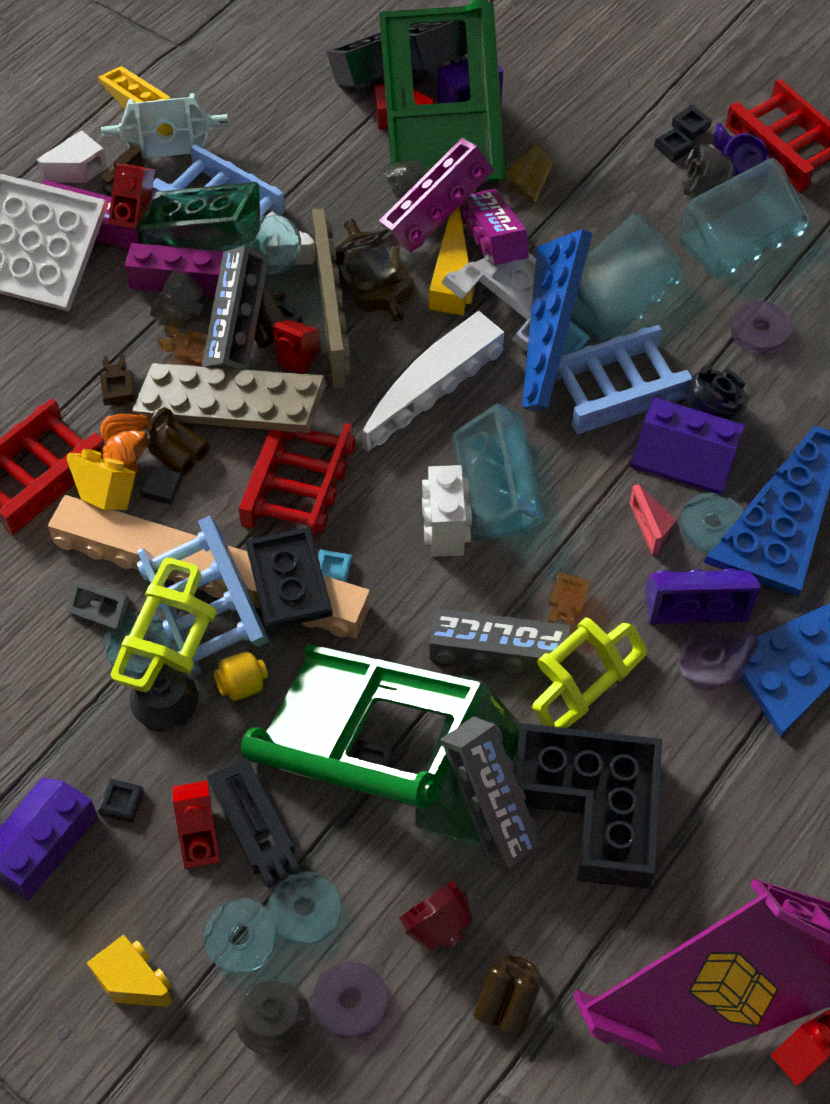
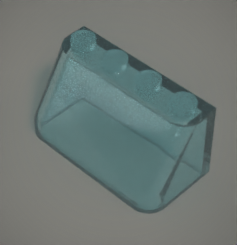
(742, 218)
(624, 278)

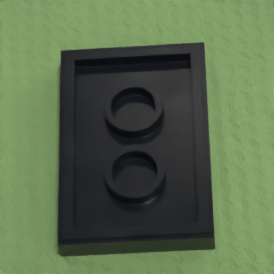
(288, 578)

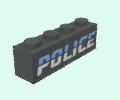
(235, 309)
(493, 641)
(491, 791)

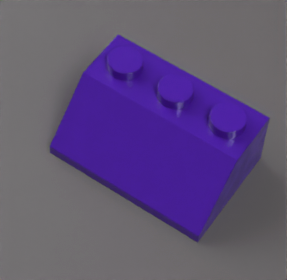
(687, 445)
(701, 596)
(42, 834)

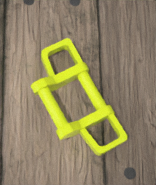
(161, 654)
(564, 683)

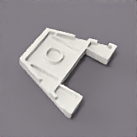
(509, 281)

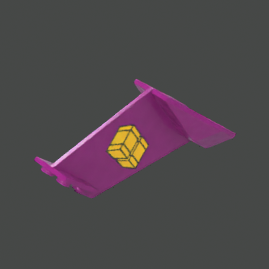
(723, 984)

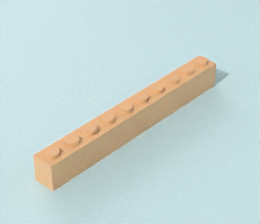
(120, 536)

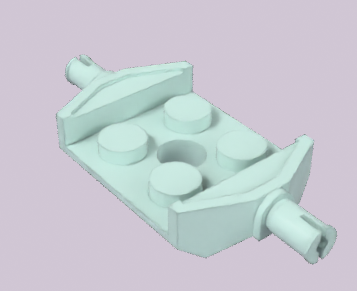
(183, 114)

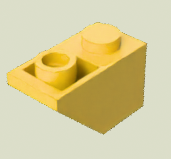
(100, 480)
(127, 977)

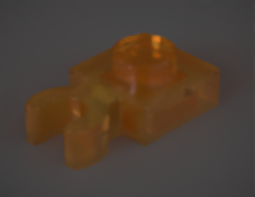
(186, 347)
(568, 598)

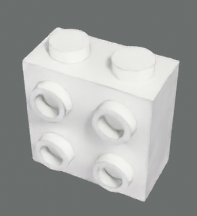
(446, 510)

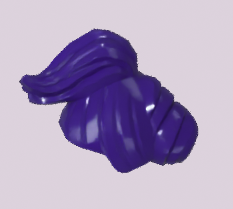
(743, 149)

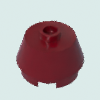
(438, 918)

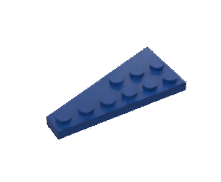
(554, 295)
(782, 521)
(791, 668)

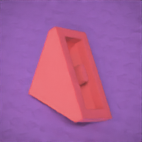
(652, 518)

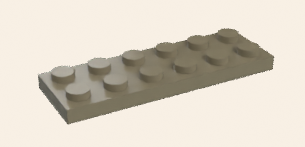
(331, 299)
(232, 397)

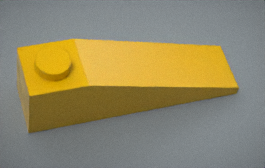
(125, 86)
(451, 258)

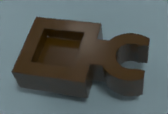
(131, 156)
(116, 382)

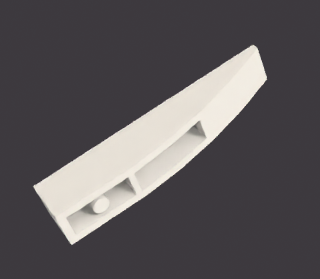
(434, 374)

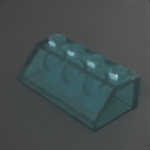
(500, 474)

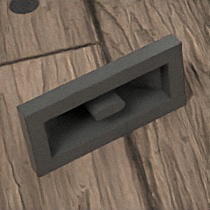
(98, 603)

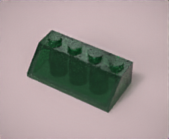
(203, 217)

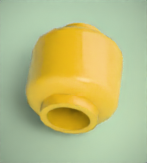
(240, 676)

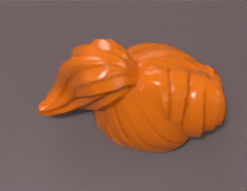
(124, 438)

